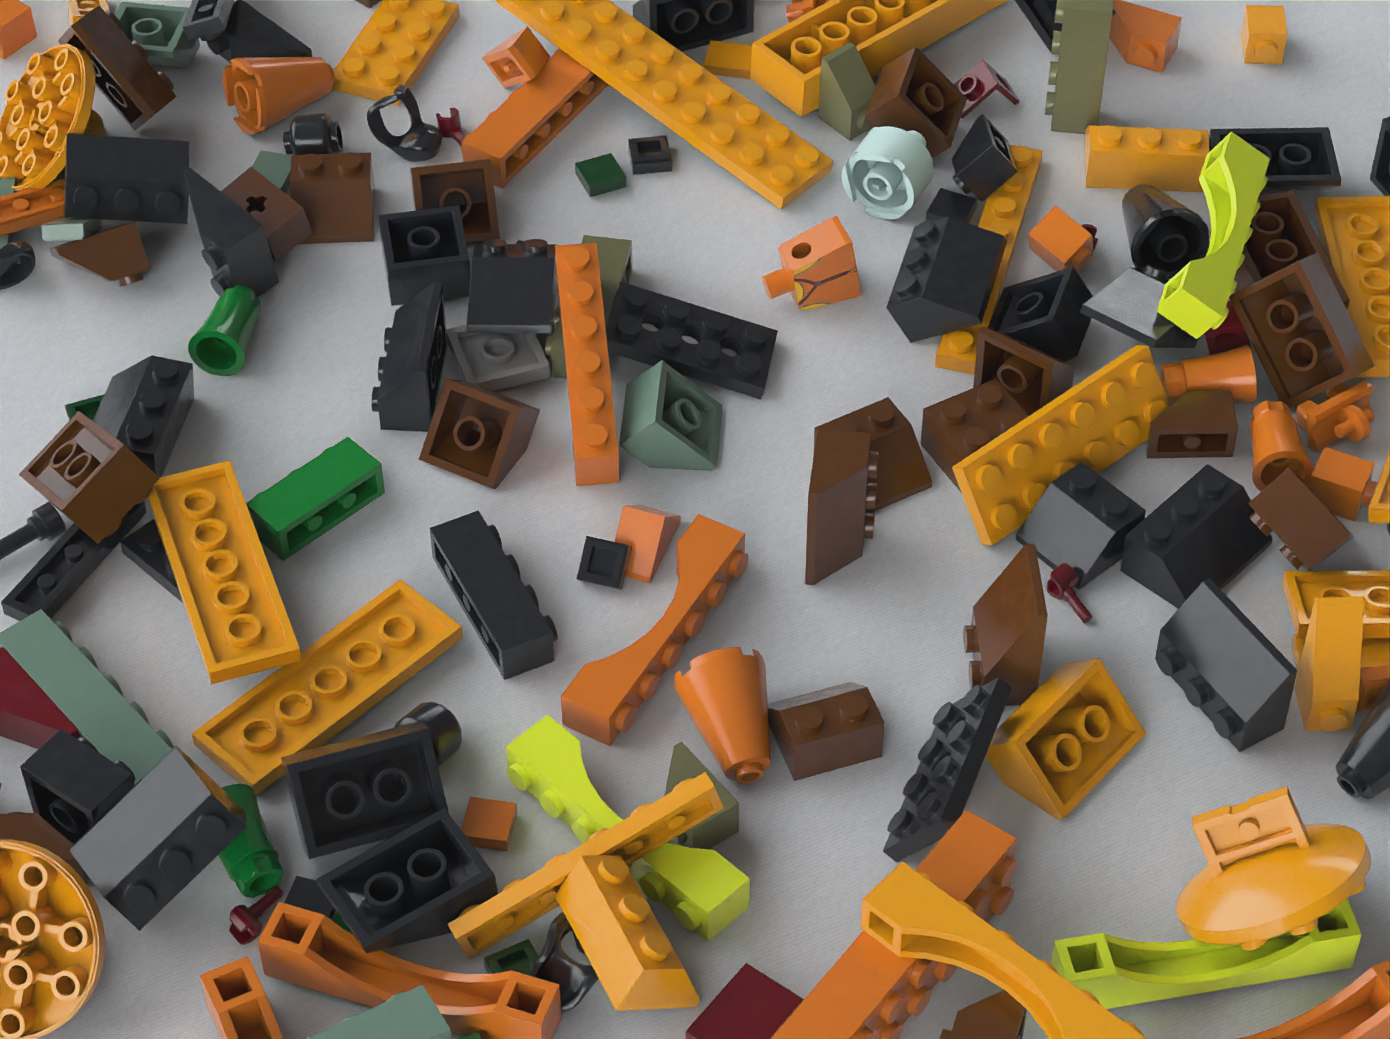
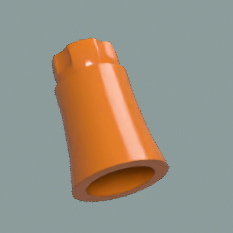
(1214, 372)
(1276, 444)

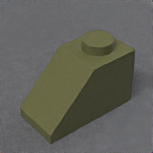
(845, 92)
(718, 826)

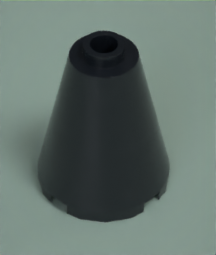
(1162, 230)
(1366, 760)

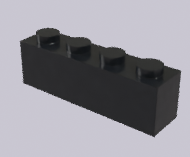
(493, 594)

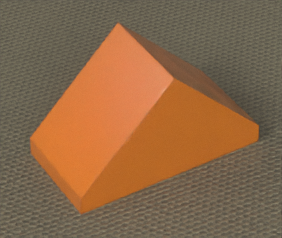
(517, 58)
(649, 534)

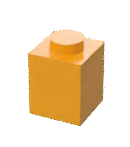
(1264, 34)

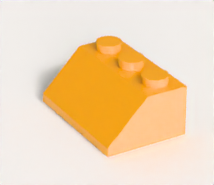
(1144, 156)
(1065, 737)
(623, 937)

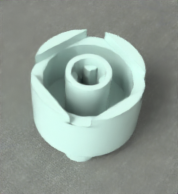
(888, 171)

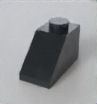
(983, 160)

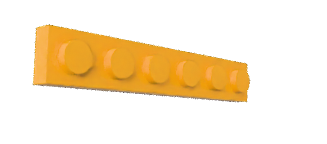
(632, 838)

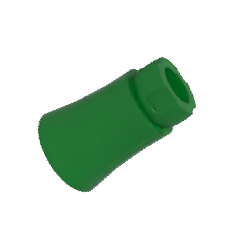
(225, 335)
(251, 856)

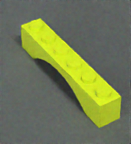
(1200, 290)
(691, 882)
(1140, 972)

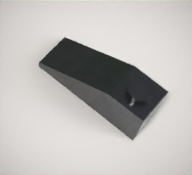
(255, 35)

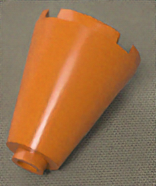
(274, 88)
(730, 709)

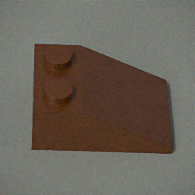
(90, 477)
(1009, 629)

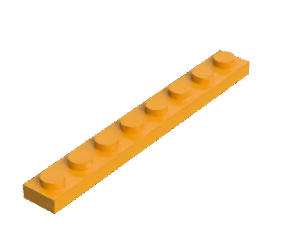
(1003, 215)

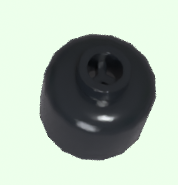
(313, 135)
(443, 728)

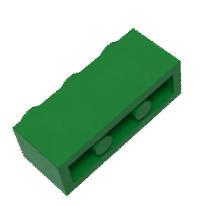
(316, 497)

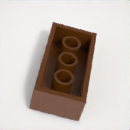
(1280, 239)

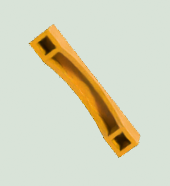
(924, 922)

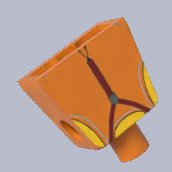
(816, 267)

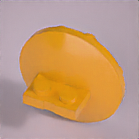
(41, 109)
(1268, 872)
(47, 941)

